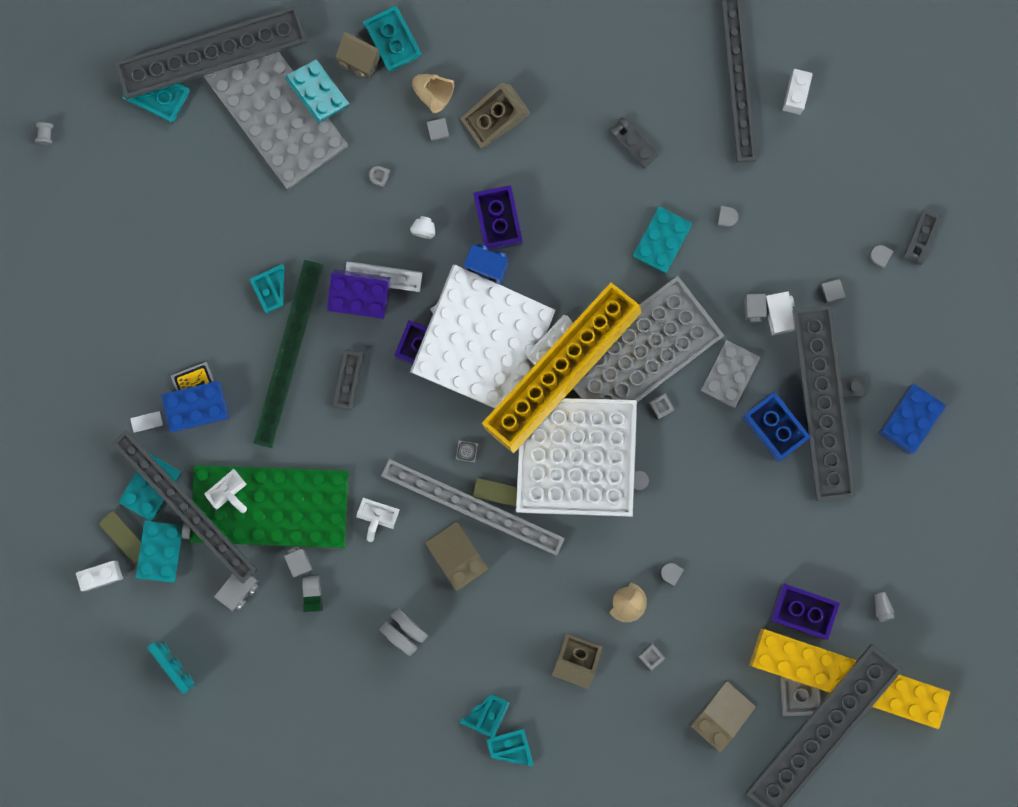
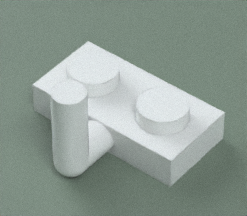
(226, 490)
(377, 514)

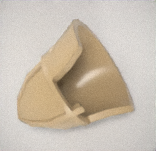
(433, 90)
(629, 603)

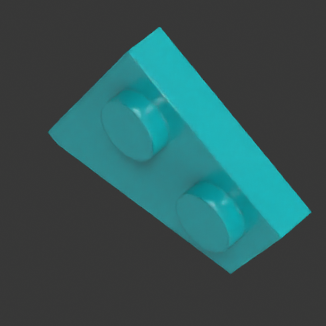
(270, 288)
(487, 716)
(511, 747)

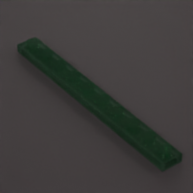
(288, 354)

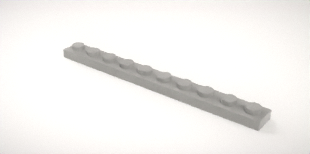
(472, 507)

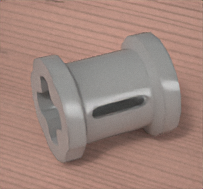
(44, 133)

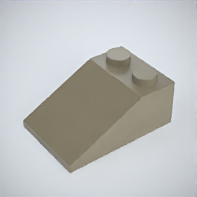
(495, 115)
(456, 556)
(722, 716)

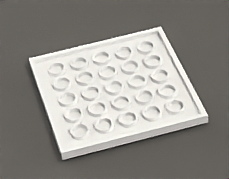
(480, 337)
(580, 460)

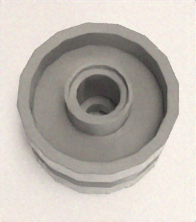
(405, 630)

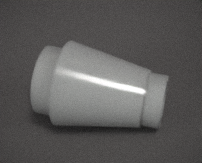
(883, 607)

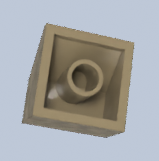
(357, 56)
(577, 661)

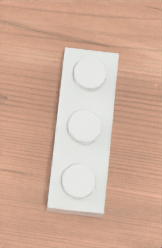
(549, 339)

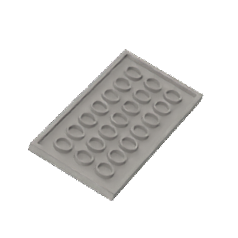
(276, 118)
(653, 348)

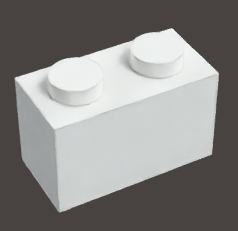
(797, 91)
(780, 312)
(99, 576)

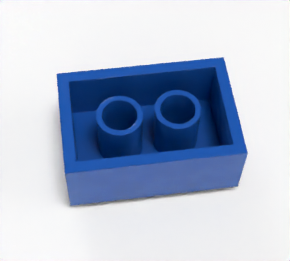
(486, 263)
(195, 406)
(912, 419)
(776, 427)

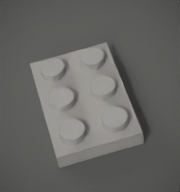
(730, 374)

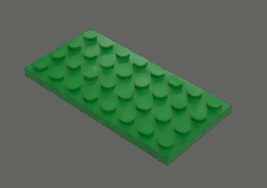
(281, 506)

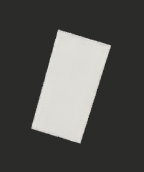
(146, 421)

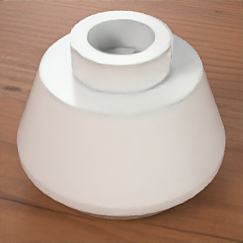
(423, 228)

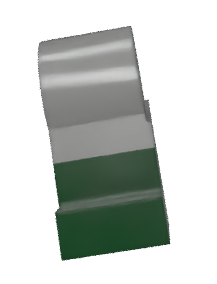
(312, 594)

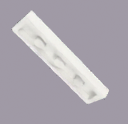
(400, 278)

